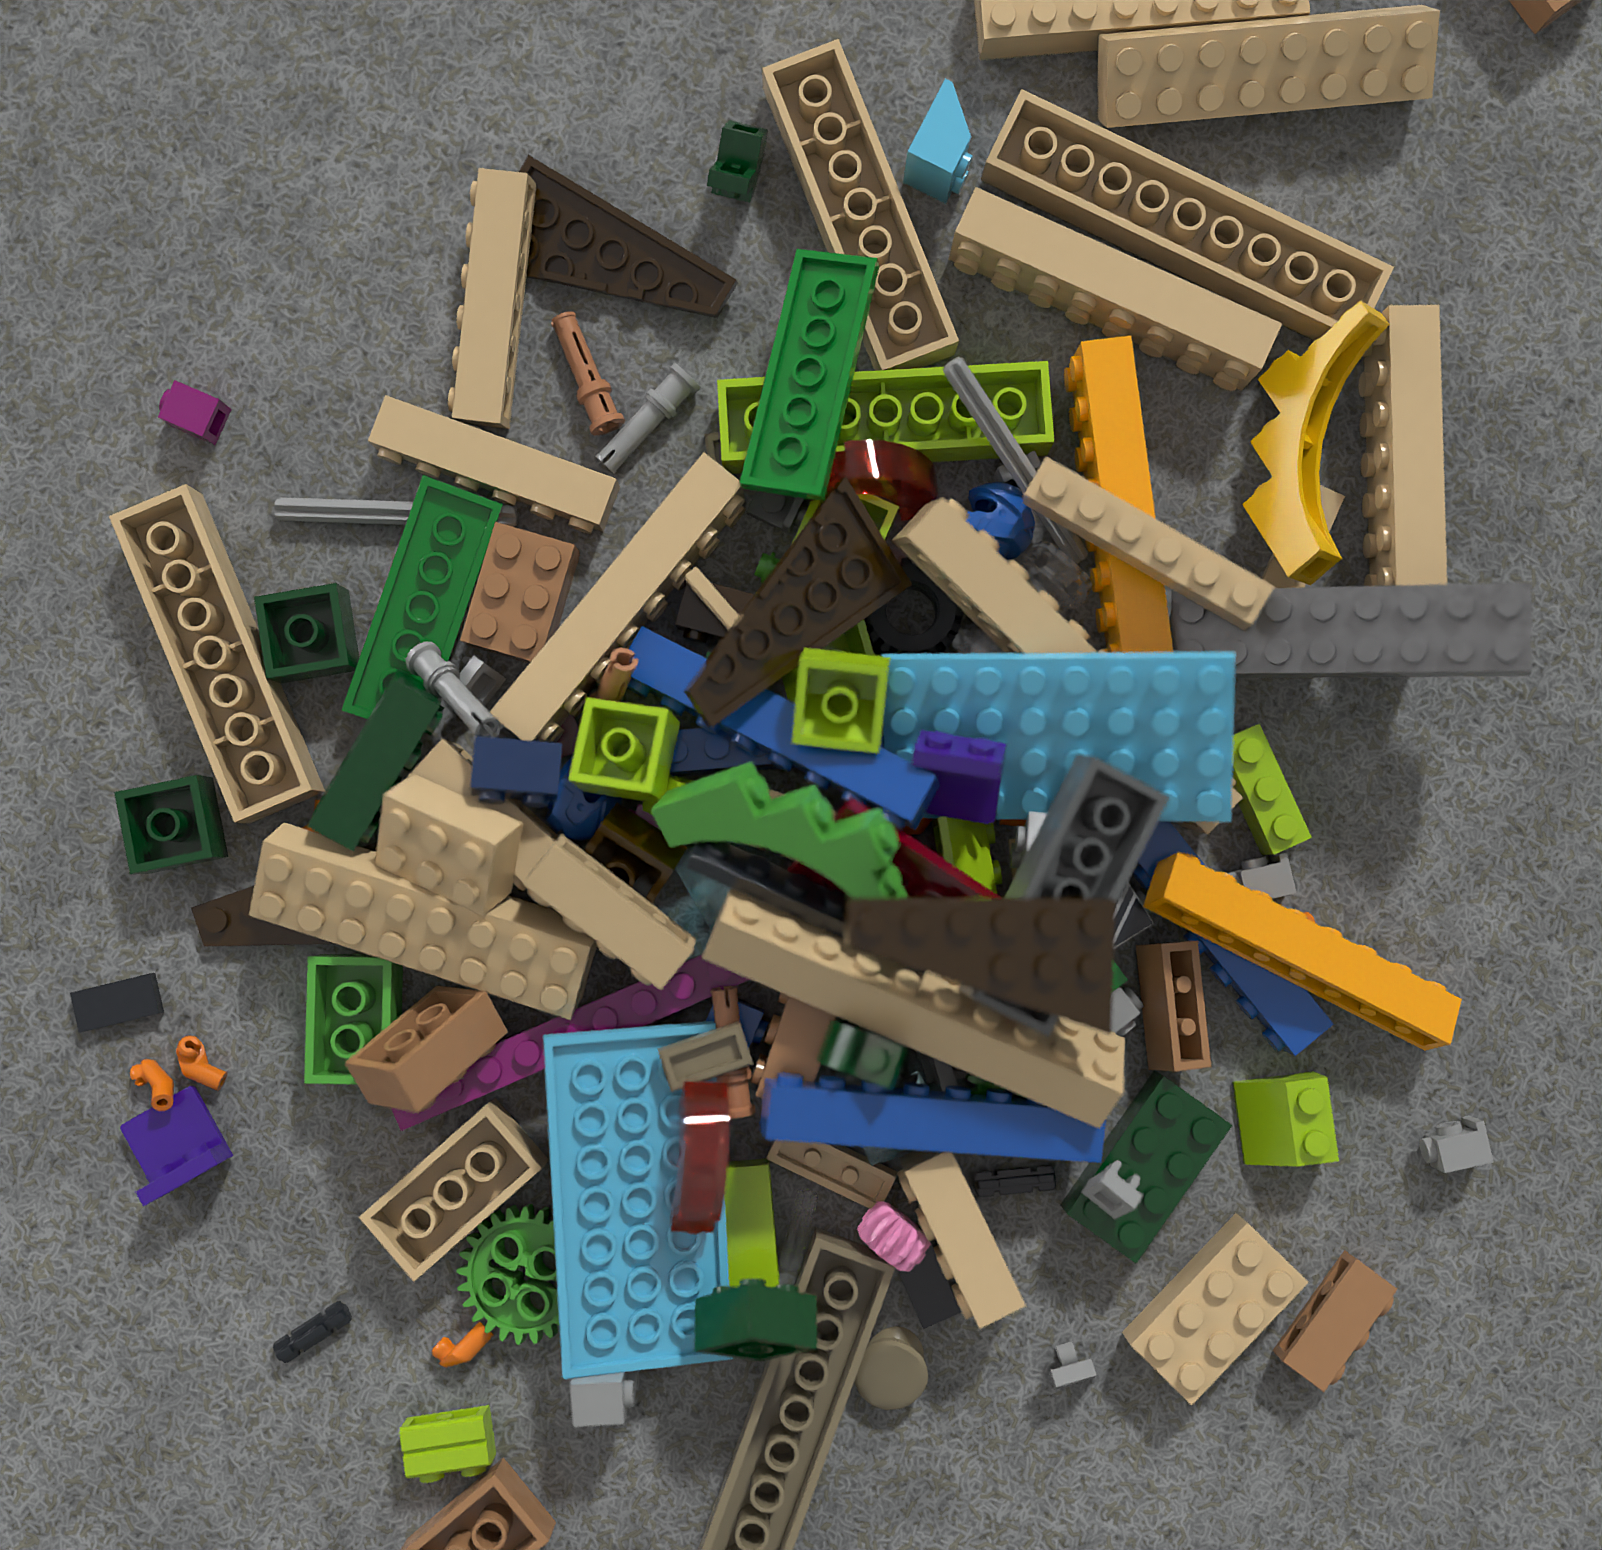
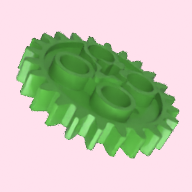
(514, 1310)

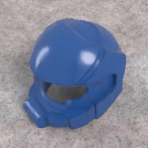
(1001, 514)
(574, 812)

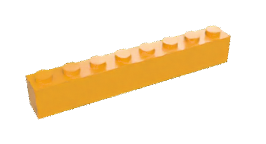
(1302, 951)

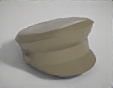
(892, 1369)

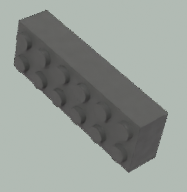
(1082, 852)

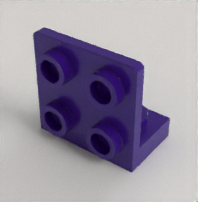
(175, 1144)

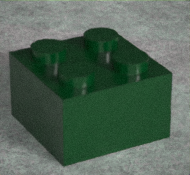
(307, 633)
(171, 824)
(755, 1321)

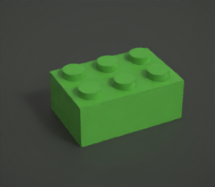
(346, 1007)

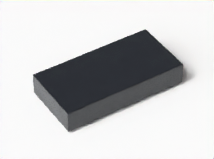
(116, 1002)
(930, 1291)

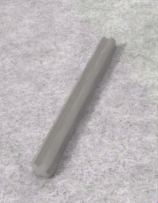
(1006, 448)
(359, 511)

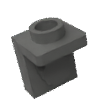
(778, 510)

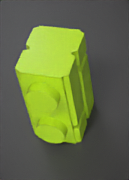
(448, 1443)

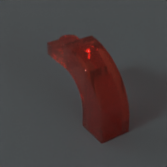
(889, 472)
(702, 1157)

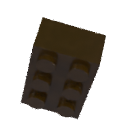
(634, 852)

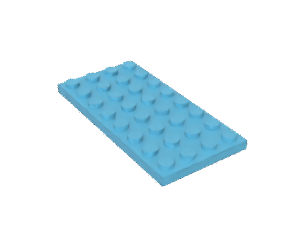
(1142, 713)
(614, 1176)

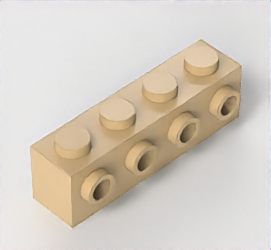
(609, 912)

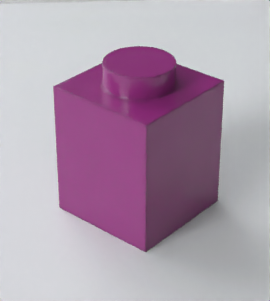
(193, 412)

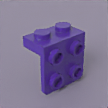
(967, 774)

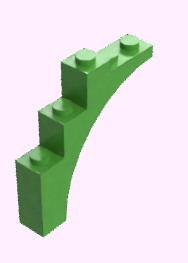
(797, 824)

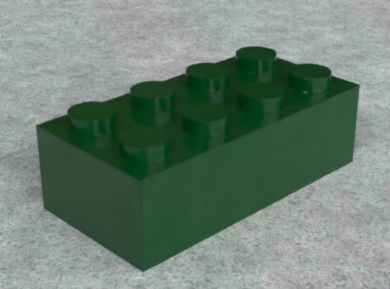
(375, 760)
(1166, 1143)

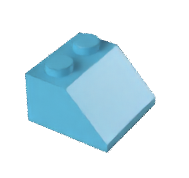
(939, 151)

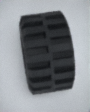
(935, 640)

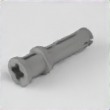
(660, 404)
(443, 680)

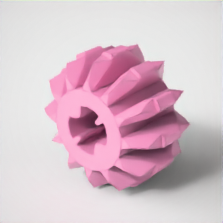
(893, 1236)

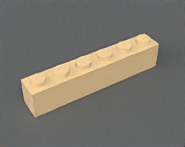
(493, 298)
(494, 464)
(1147, 544)

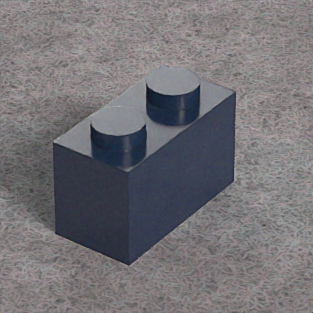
(515, 771)

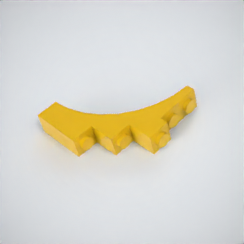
(1305, 391)

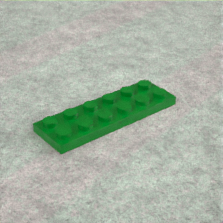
(810, 374)
(424, 587)

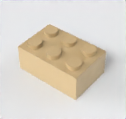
(448, 844)

